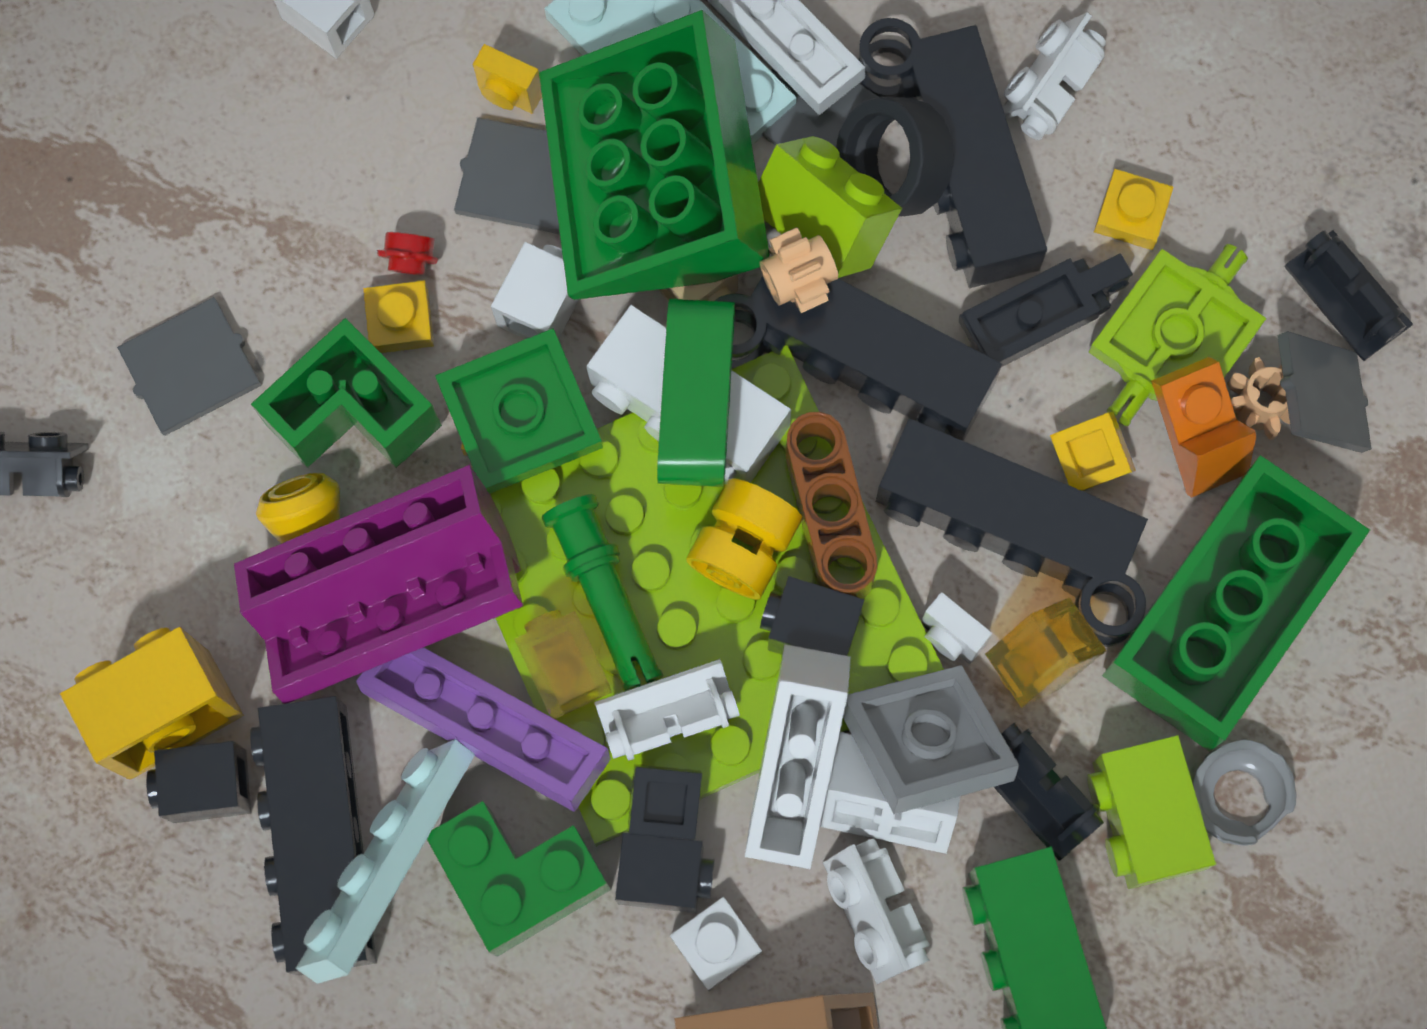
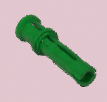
(593, 564)

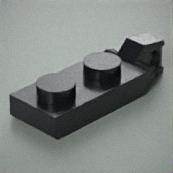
(1043, 308)

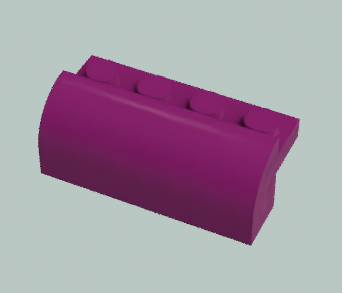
(379, 583)

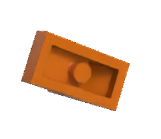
(1202, 426)

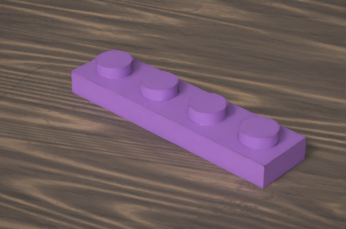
(489, 724)

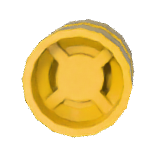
(753, 518)

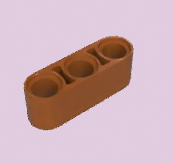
(830, 478)

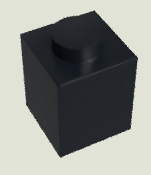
(811, 618)
(200, 782)
(663, 873)

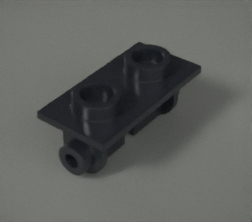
(1348, 294)
(44, 465)
(1044, 801)

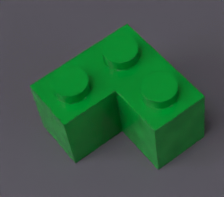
(345, 386)
(510, 894)

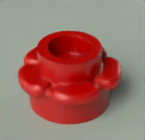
(408, 252)

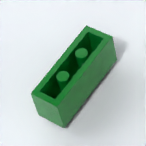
(1032, 944)

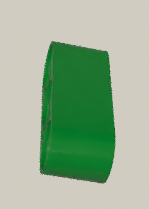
(696, 393)

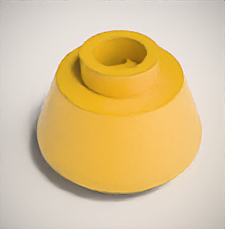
(299, 505)

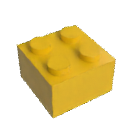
(150, 701)

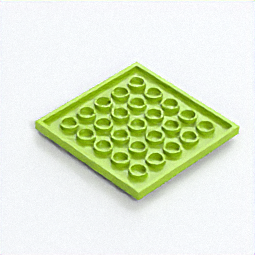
(683, 612)

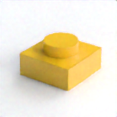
(507, 80)
(1133, 209)
(398, 316)
(1093, 452)

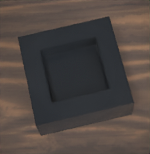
(664, 802)

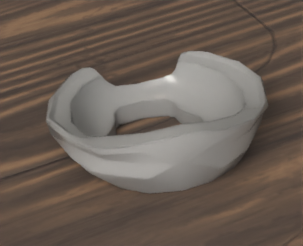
(1265, 766)

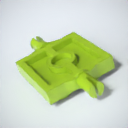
(1173, 321)

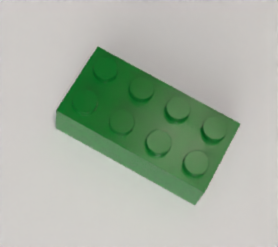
(1236, 604)

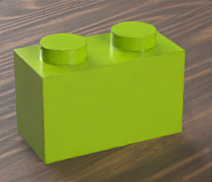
(826, 197)
(1150, 813)

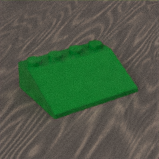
(653, 162)

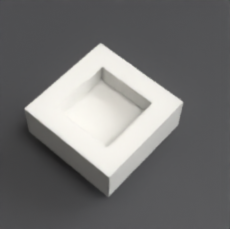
(954, 630)
(716, 944)

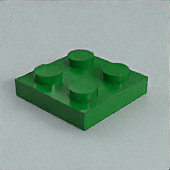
(519, 411)

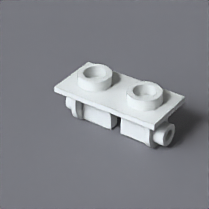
(1064, 55)
(665, 708)
(883, 939)

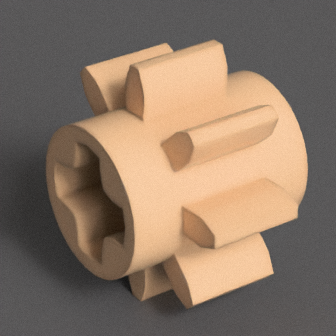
(799, 270)
(1248, 390)

